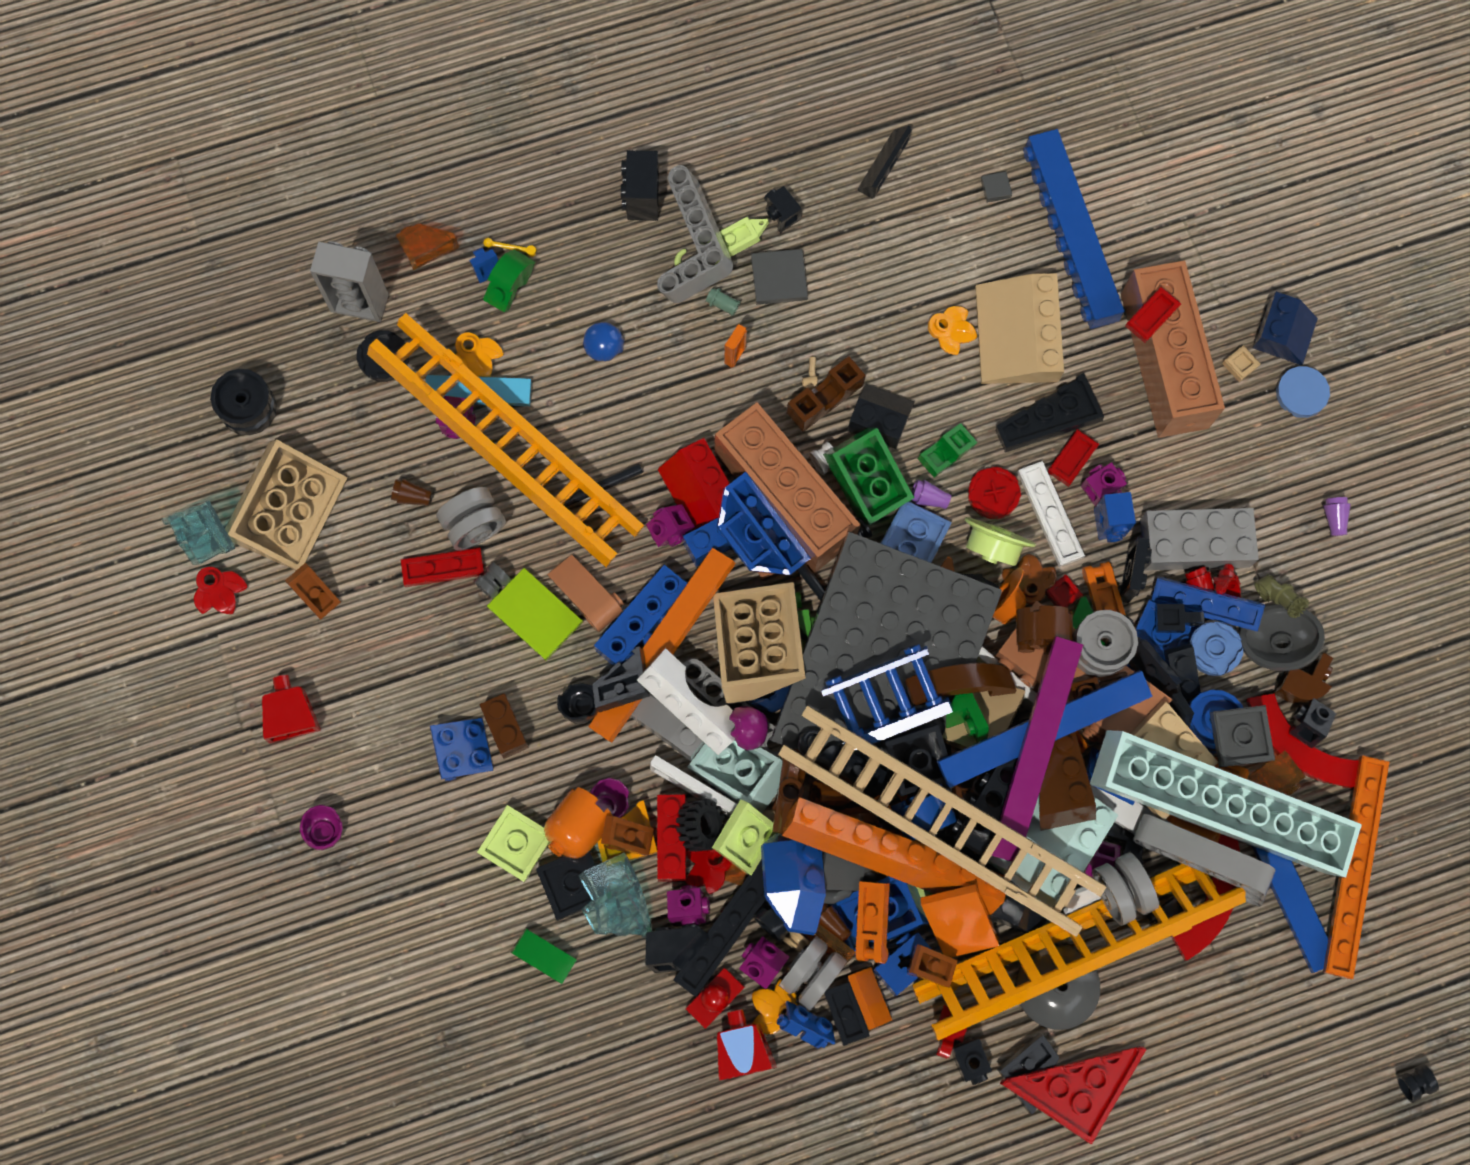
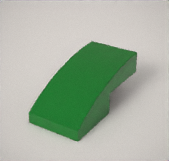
(947, 450)
(543, 956)

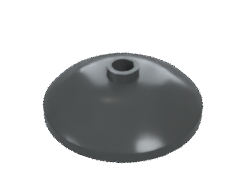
(1299, 637)
(1057, 1008)

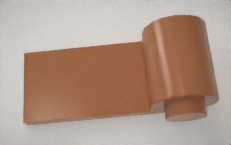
(586, 593)

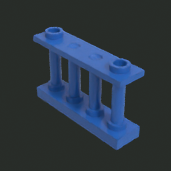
(909, 716)

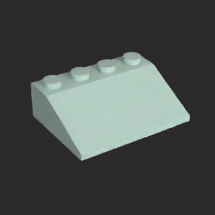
(1071, 843)

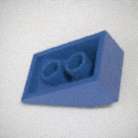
(904, 911)

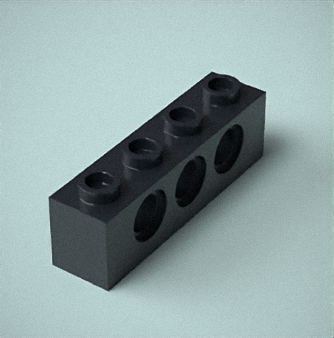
(990, 783)

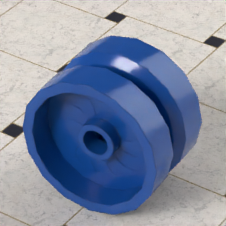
(1202, 706)

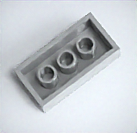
(349, 281)
(1200, 538)

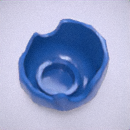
(603, 341)

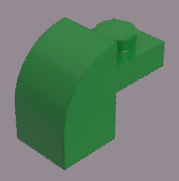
(506, 277)

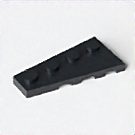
(1062, 412)

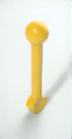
(530, 250)

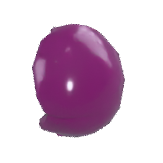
(750, 727)
(611, 795)
(321, 827)

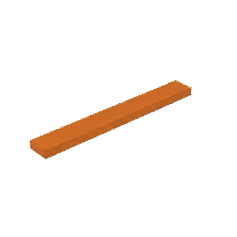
(671, 631)
(1353, 890)

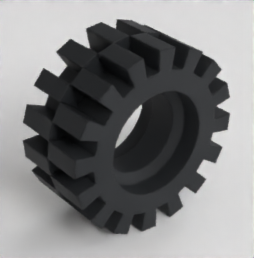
(690, 828)

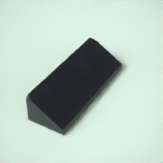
(885, 161)

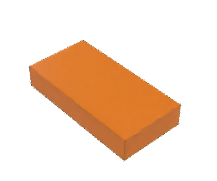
(735, 346)
(869, 998)

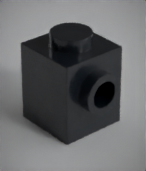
(1312, 722)

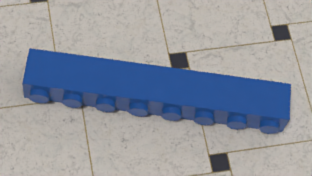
(1073, 229)

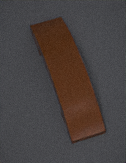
(963, 680)

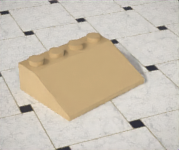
(1020, 330)
(284, 505)
(758, 641)

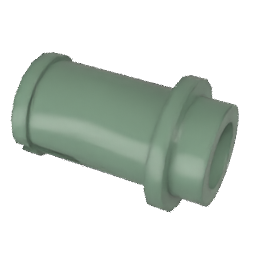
(722, 301)

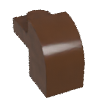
(1302, 687)

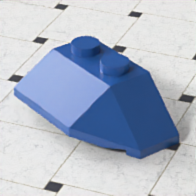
(757, 530)
(794, 882)

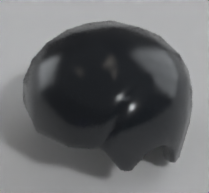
(577, 703)

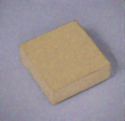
(1241, 363)

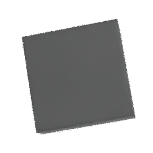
(996, 187)

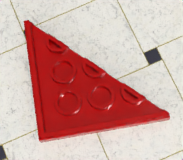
(1079, 1092)

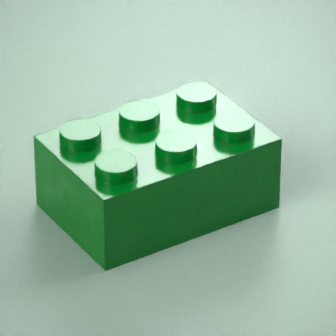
(868, 475)

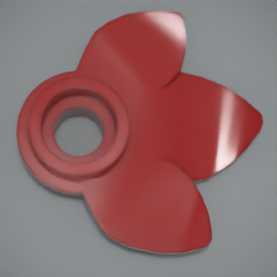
(219, 594)
(707, 870)

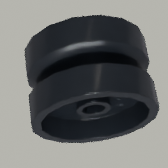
(243, 402)

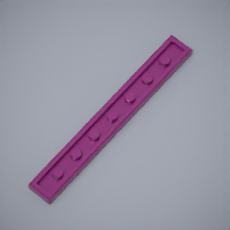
(1038, 741)

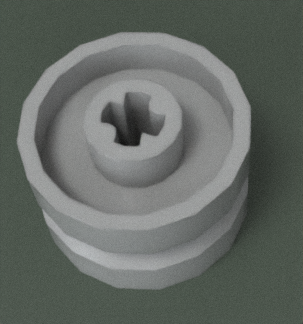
(471, 518)
(1119, 640)
(1126, 889)
(810, 971)

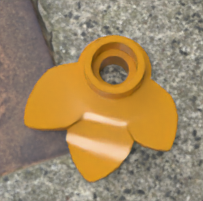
(955, 329)
(480, 356)
(771, 1005)

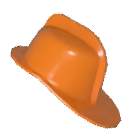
(1011, 598)

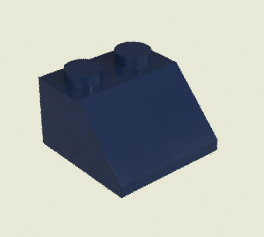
(1286, 328)

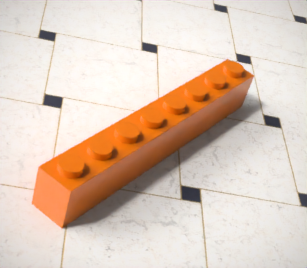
(882, 851)

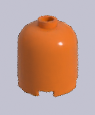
(575, 824)

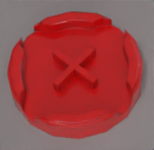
(994, 493)

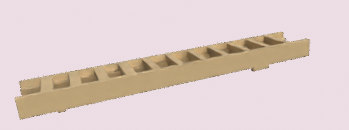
(951, 800)

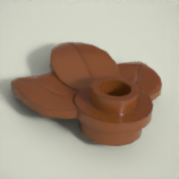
(1033, 577)

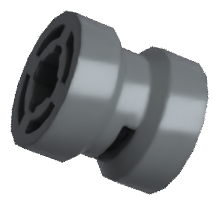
(492, 580)

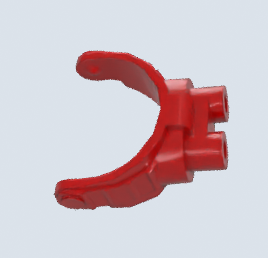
(1227, 581)

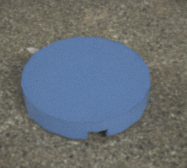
(1303, 391)
(1216, 648)

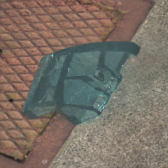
(199, 532)
(616, 899)

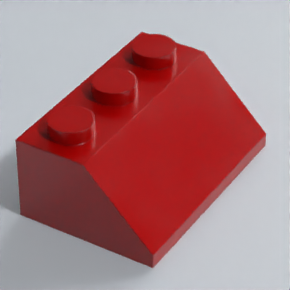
(695, 482)

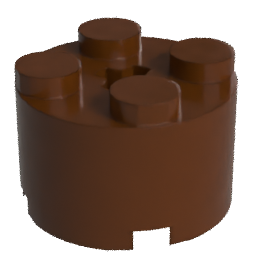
(1041, 626)

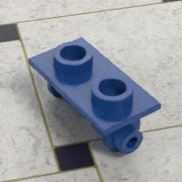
(817, 1030)

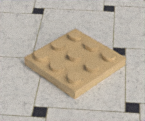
(1169, 731)

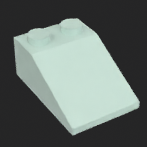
(740, 773)

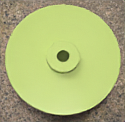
(996, 542)

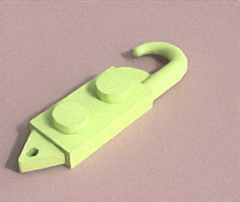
(737, 236)

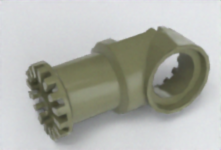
(1281, 595)

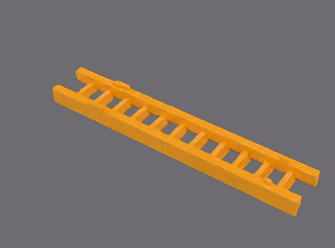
(493, 453)
(1049, 934)

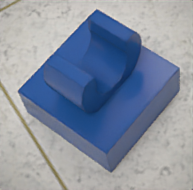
(483, 263)

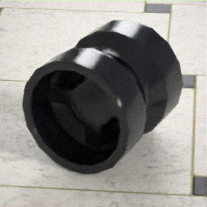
(1418, 1083)

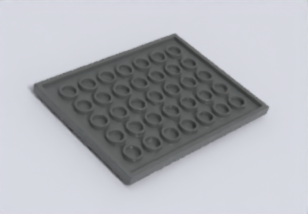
(871, 614)

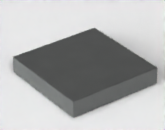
(779, 276)
(1242, 736)

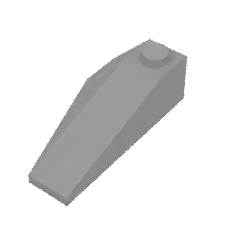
(667, 727)

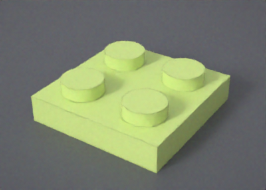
(743, 837)
(515, 843)

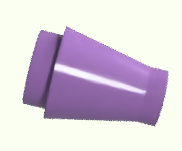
(930, 495)
(1337, 515)

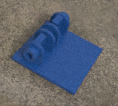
(461, 748)

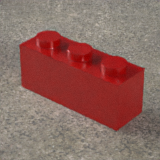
(670, 851)

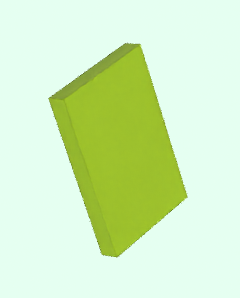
(535, 614)

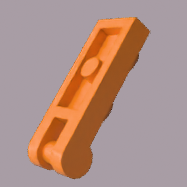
(1106, 594)
(872, 921)

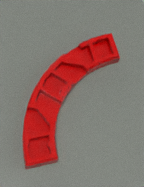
(1310, 761)
(1203, 933)

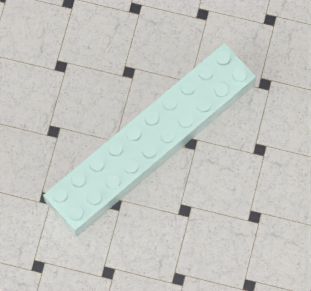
(1225, 803)

